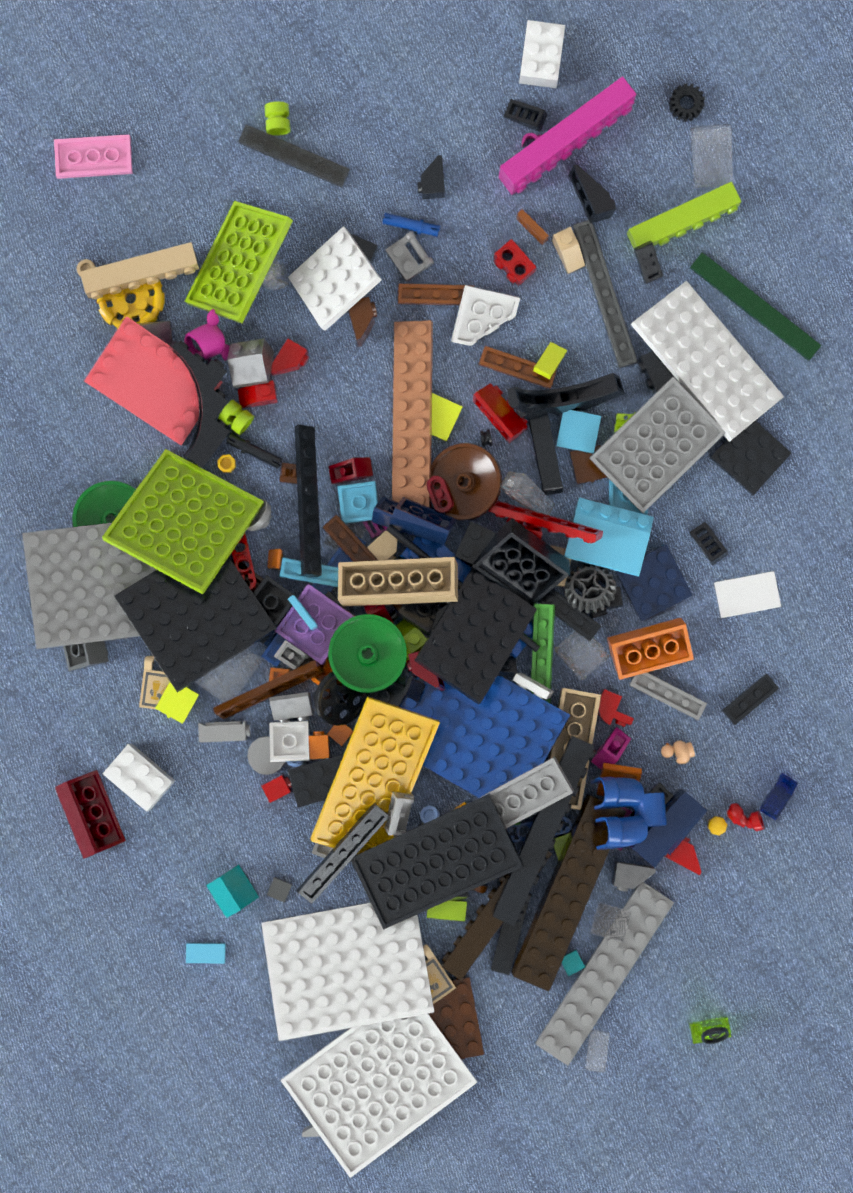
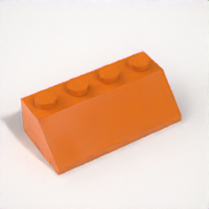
(650, 648)

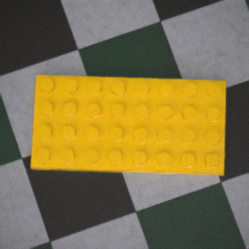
(379, 760)

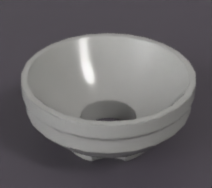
(262, 519)

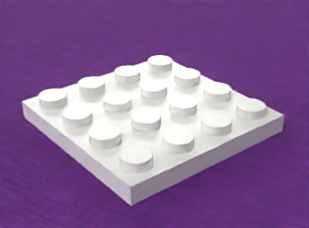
(334, 278)

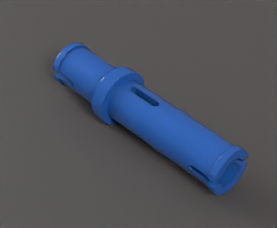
(411, 224)

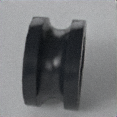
(485, 438)

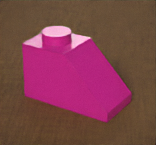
(612, 748)

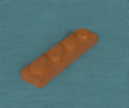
(430, 294)
(514, 367)

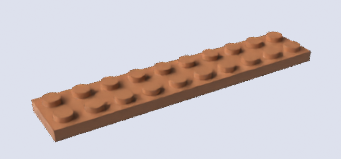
(412, 411)

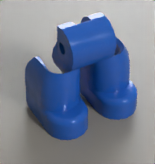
(628, 792)

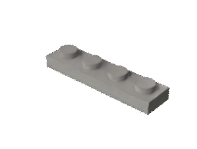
(669, 695)

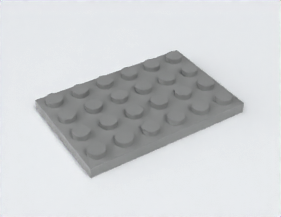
(657, 445)

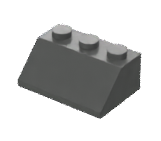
(85, 655)

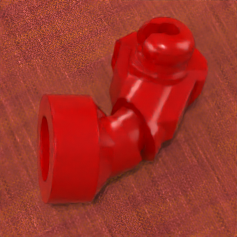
(738, 817)

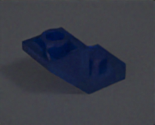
(778, 796)

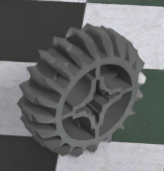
(593, 594)

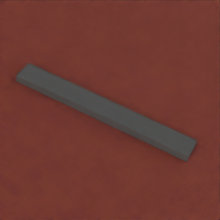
(605, 294)

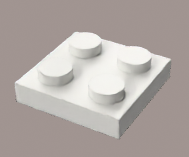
(289, 741)

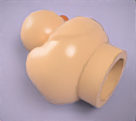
(682, 750)

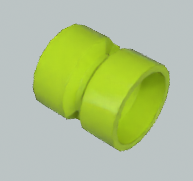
(277, 117)
(236, 417)

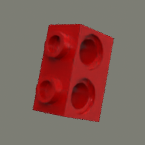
(518, 259)

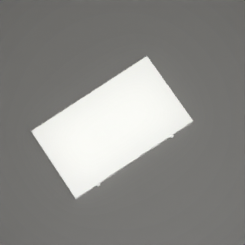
(747, 594)

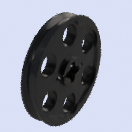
(334, 700)

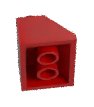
(499, 412)

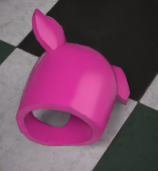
(209, 338)

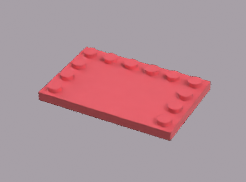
(147, 381)

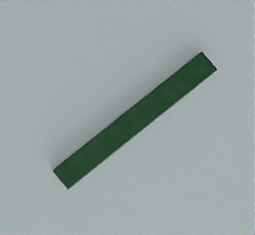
(755, 306)

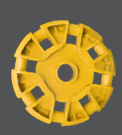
(135, 309)

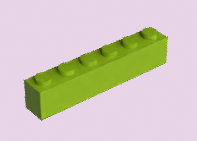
(686, 216)

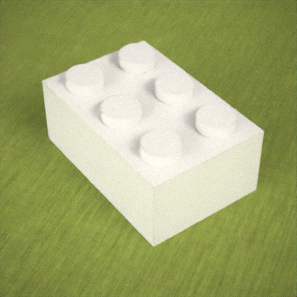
(542, 54)
(138, 777)

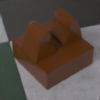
(288, 473)

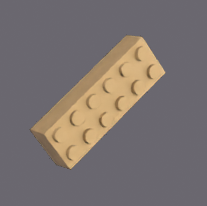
(398, 581)
(581, 724)

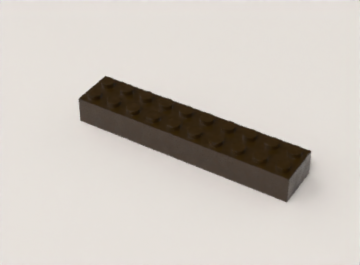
(565, 897)

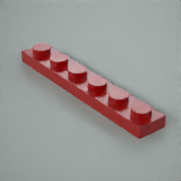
(552, 523)

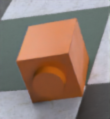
(319, 745)

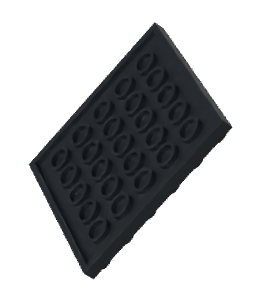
(195, 630)

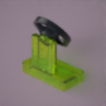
(710, 1030)

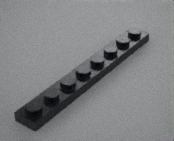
(308, 501)

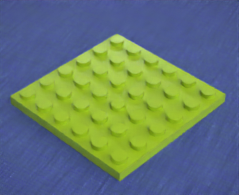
(183, 521)

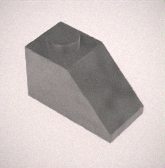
(630, 875)

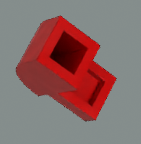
(607, 709)

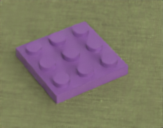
(327, 616)

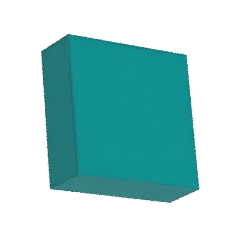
(572, 962)

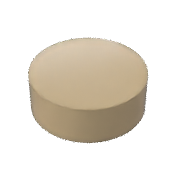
(85, 265)

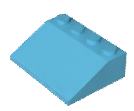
(622, 540)

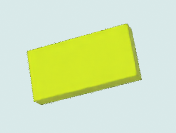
(550, 360)

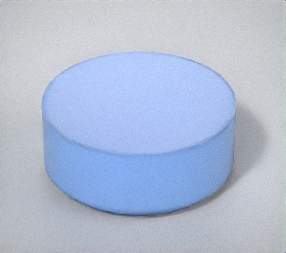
(429, 813)

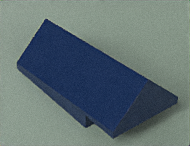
(413, 519)
(682, 815)

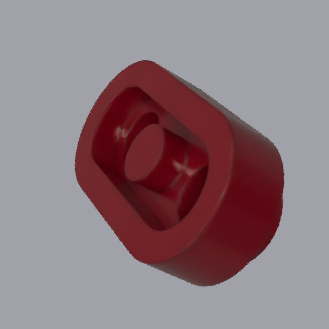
(440, 495)

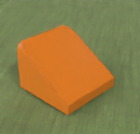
(275, 558)

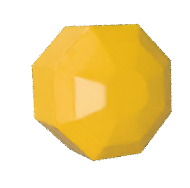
(226, 463)
(717, 825)

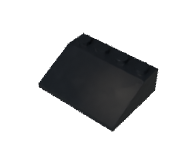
(522, 563)

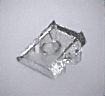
(581, 655)

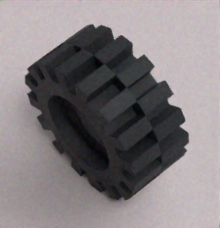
(681, 112)

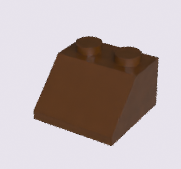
(362, 319)

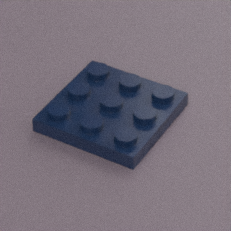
(657, 586)

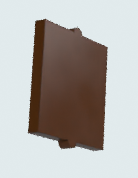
(584, 468)

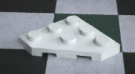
(482, 313)

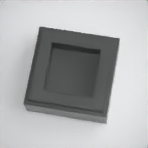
(279, 889)

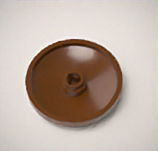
(471, 478)

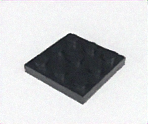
(751, 457)

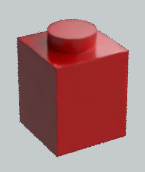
(277, 788)

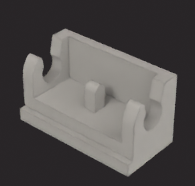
(399, 813)

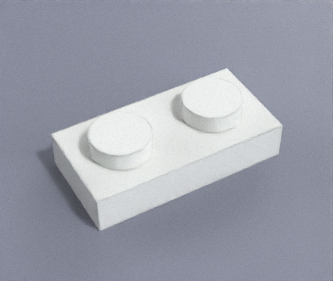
(528, 683)

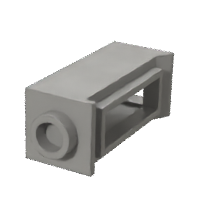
(223, 731)

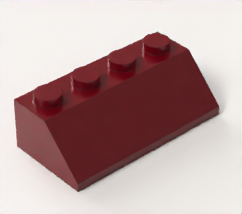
(90, 814)

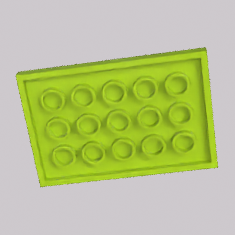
(238, 261)

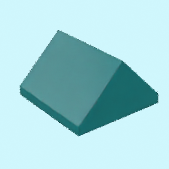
(232, 891)

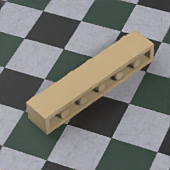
(139, 270)

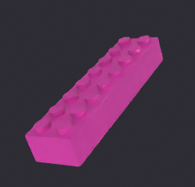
(567, 136)

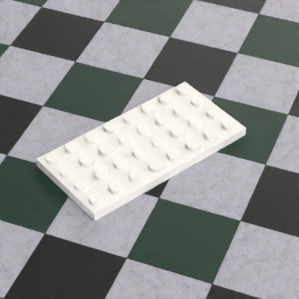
(707, 360)

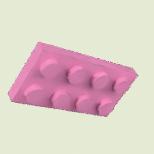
(93, 156)

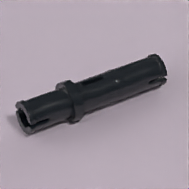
(253, 450)

